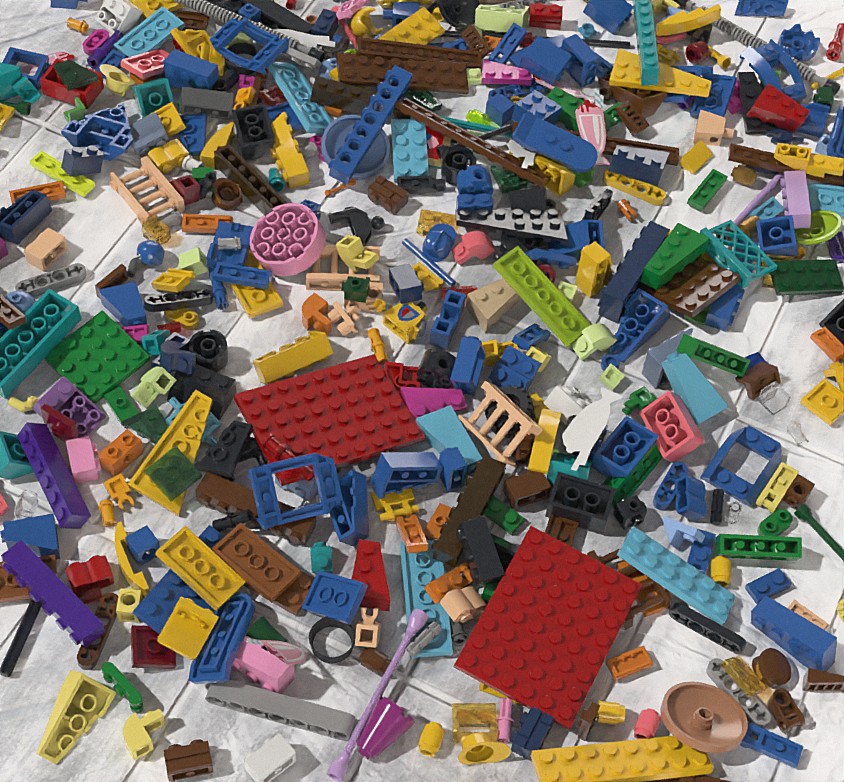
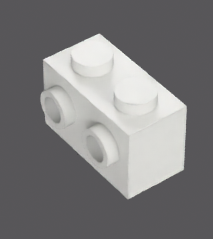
(270, 759)

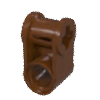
(786, 714)

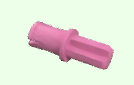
(505, 720)

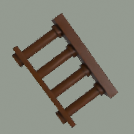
(663, 596)

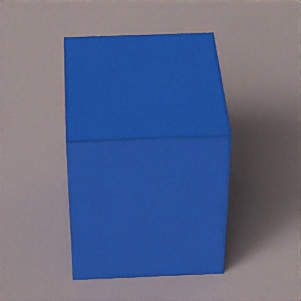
(499, 109)
(142, 545)

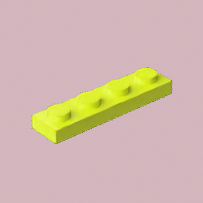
(52, 168)

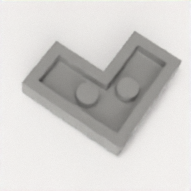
(302, 59)

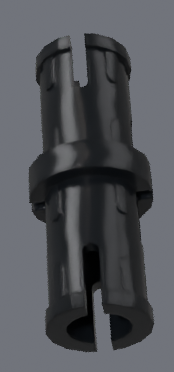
(206, 184)
(233, 520)

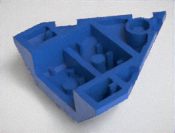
(104, 129)

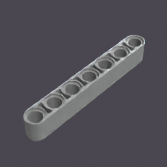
(282, 709)

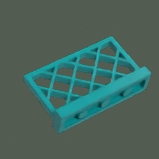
(727, 258)

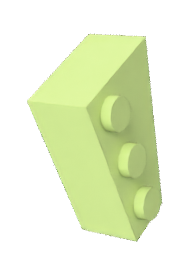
(500, 19)

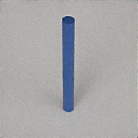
(425, 259)

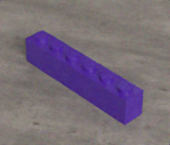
(53, 476)
(52, 594)

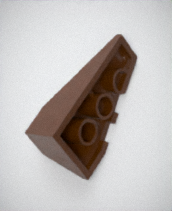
(643, 100)

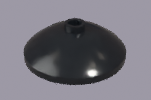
(462, 16)

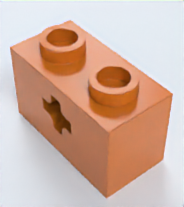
(120, 453)

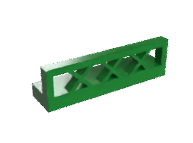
(628, 485)

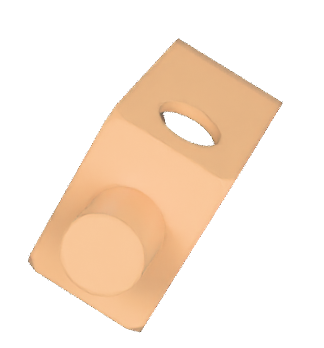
(711, 129)

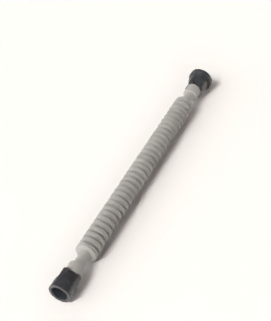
(224, 16)
(752, 40)

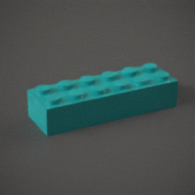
(31, 342)

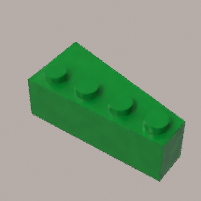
(569, 105)
(676, 252)

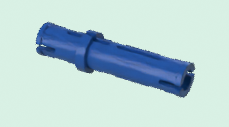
(218, 290)

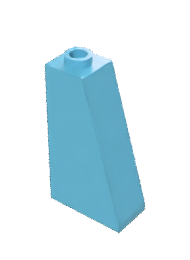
(692, 387)
(446, 431)

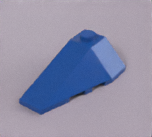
(641, 320)

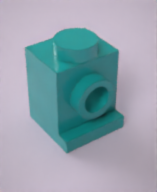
(152, 341)

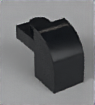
(700, 34)

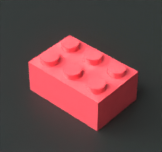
(674, 425)

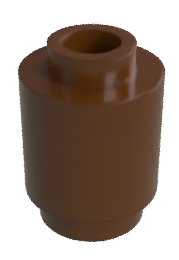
(374, 660)

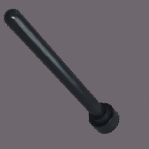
(441, 149)

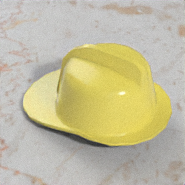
(116, 79)

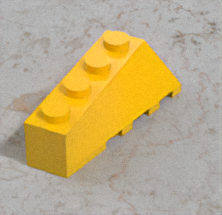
(287, 154)
(561, 178)
(293, 357)

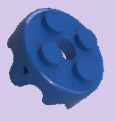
(796, 37)

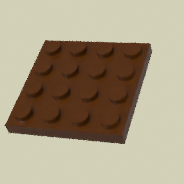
(694, 287)

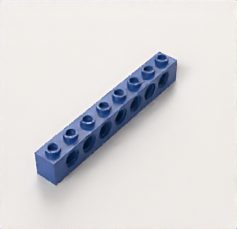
(344, 171)

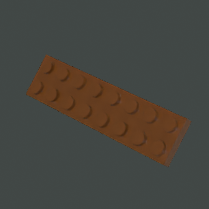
(427, 75)

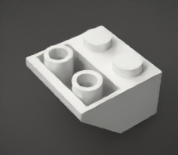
(118, 15)
(566, 400)

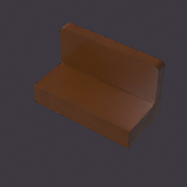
(758, 378)

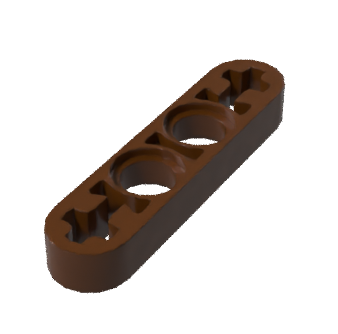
(96, 649)

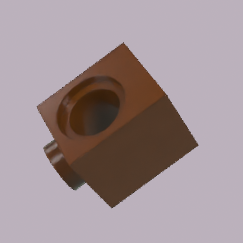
(799, 485)

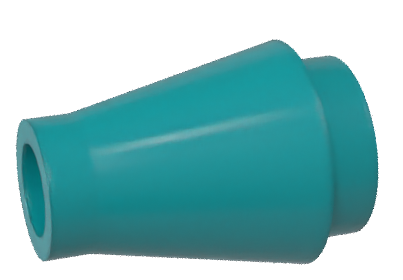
(275, 180)

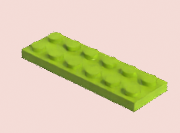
(541, 296)

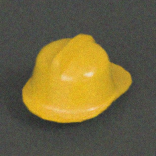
(482, 749)

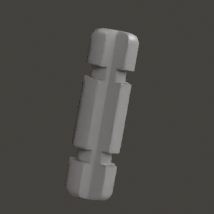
(424, 639)

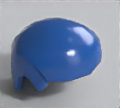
(151, 252)

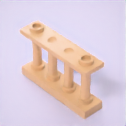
(156, 180)
(333, 281)
(515, 415)

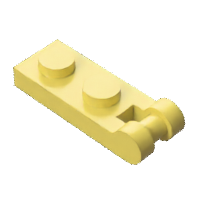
(777, 487)

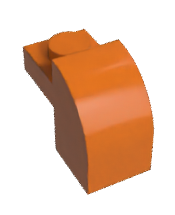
(314, 314)

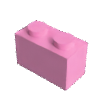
(82, 459)

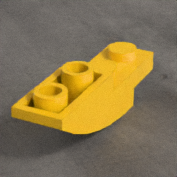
(802, 159)

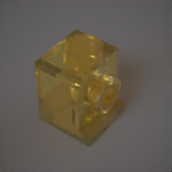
(156, 230)

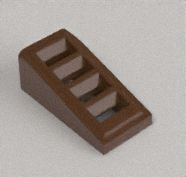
(470, 34)
(639, 119)
(822, 681)

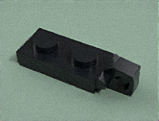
(421, 184)

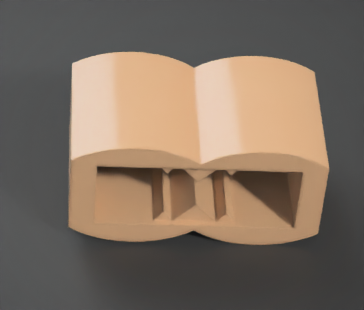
(463, 604)

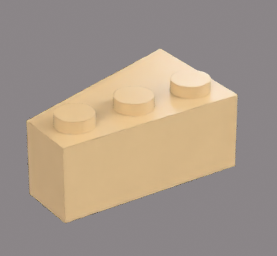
(491, 302)

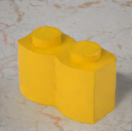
(168, 156)

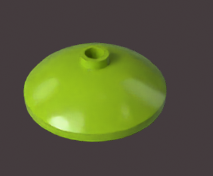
(822, 228)

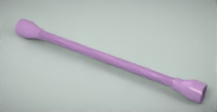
(340, 766)

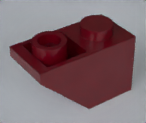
(187, 188)

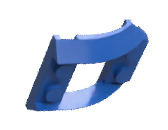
(272, 44)
(758, 61)
(735, 485)
(266, 497)

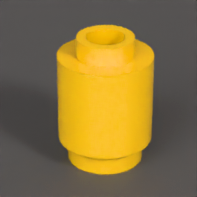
(721, 570)
(610, 713)
(431, 739)

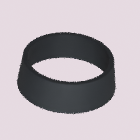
(241, 48)
(327, 622)

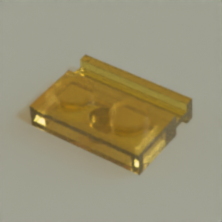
(743, 676)

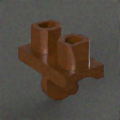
(524, 449)

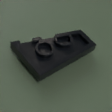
(599, 206)
(227, 451)

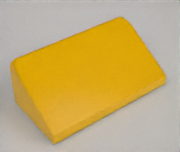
(696, 157)

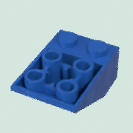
(579, 235)

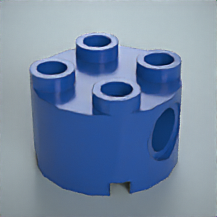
(474, 181)

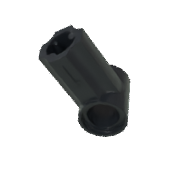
(226, 81)

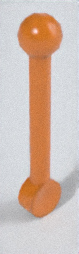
(352, 182)

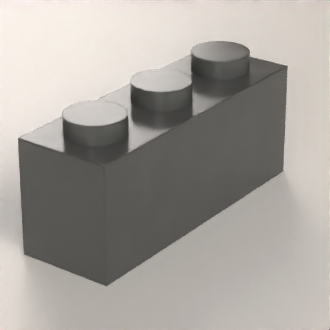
(199, 101)

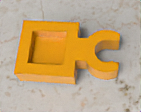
(244, 97)
(118, 489)

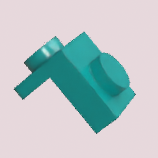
(26, 90)
(321, 557)

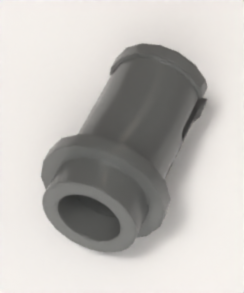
(458, 634)

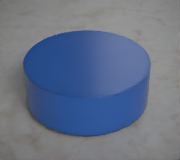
(610, 359)

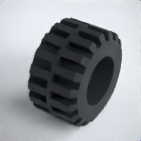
(521, 399)

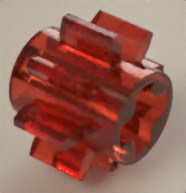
(527, 41)

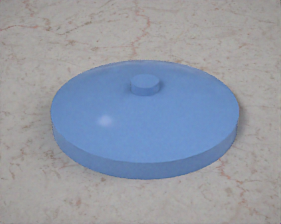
(335, 136)

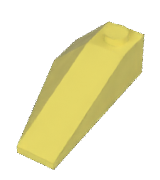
(74, 711)

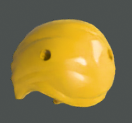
(362, 25)

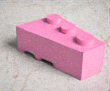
(263, 667)

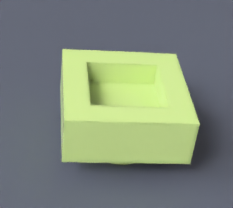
(474, 76)
(567, 290)
(611, 377)

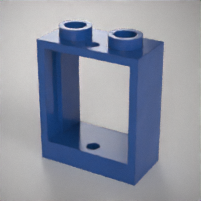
(578, 48)
(17, 55)
(468, 365)

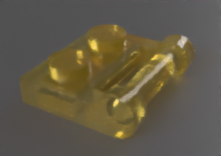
(473, 716)

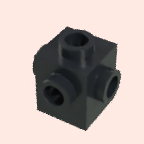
(630, 512)

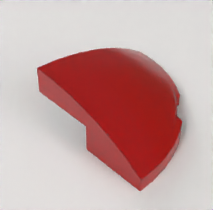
(401, 375)

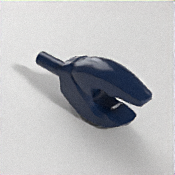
(782, 136)

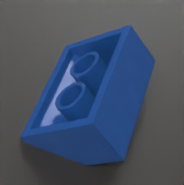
(623, 449)

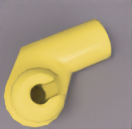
(23, 406)

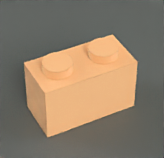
(45, 249)

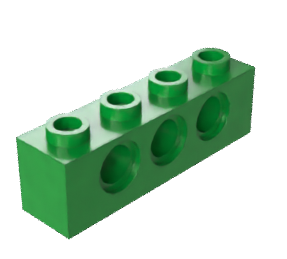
(713, 355)
(759, 547)

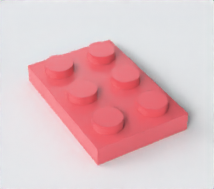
(146, 64)

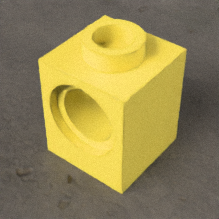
(539, 355)
(125, 612)

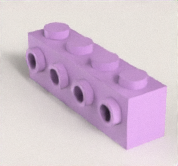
(796, 198)

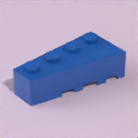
(795, 634)

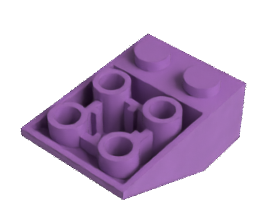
(73, 404)

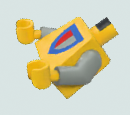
(403, 319)

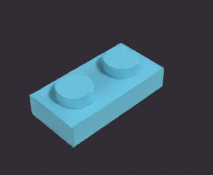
(767, 210)

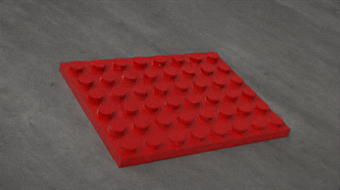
(334, 412)
(548, 627)

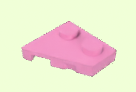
(348, 8)

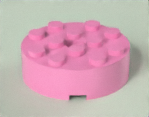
(288, 239)

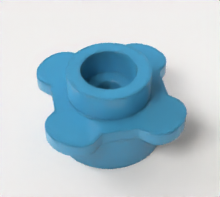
(587, 30)

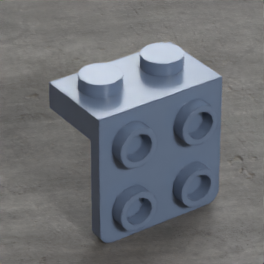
(148, 134)

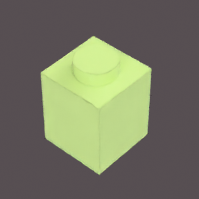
(194, 261)

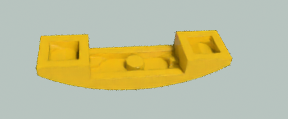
(544, 443)
(134, 580)

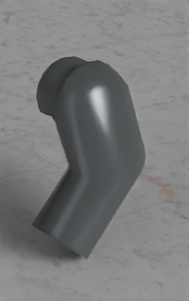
(134, 265)

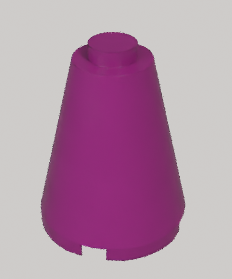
(383, 728)

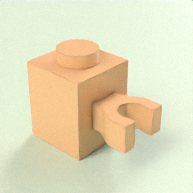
(368, 630)

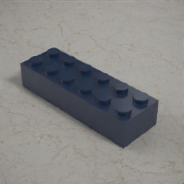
(630, 271)

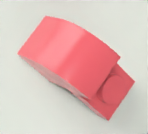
(473, 244)

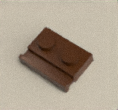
(193, 20)
(562, 529)

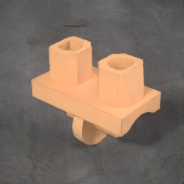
(351, 313)

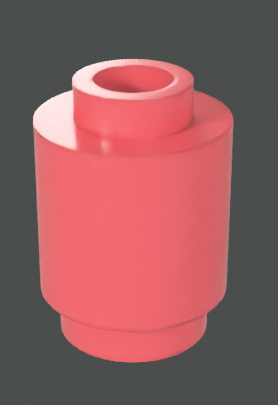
(647, 724)

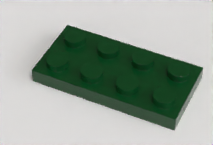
(807, 277)

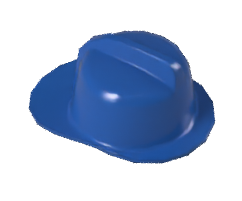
(439, 242)

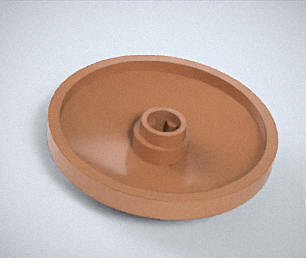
(704, 717)

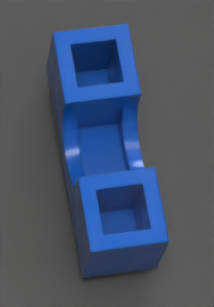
(445, 325)

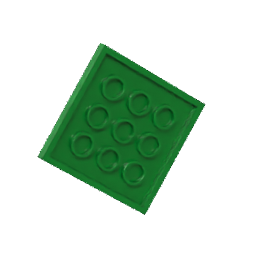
(97, 357)

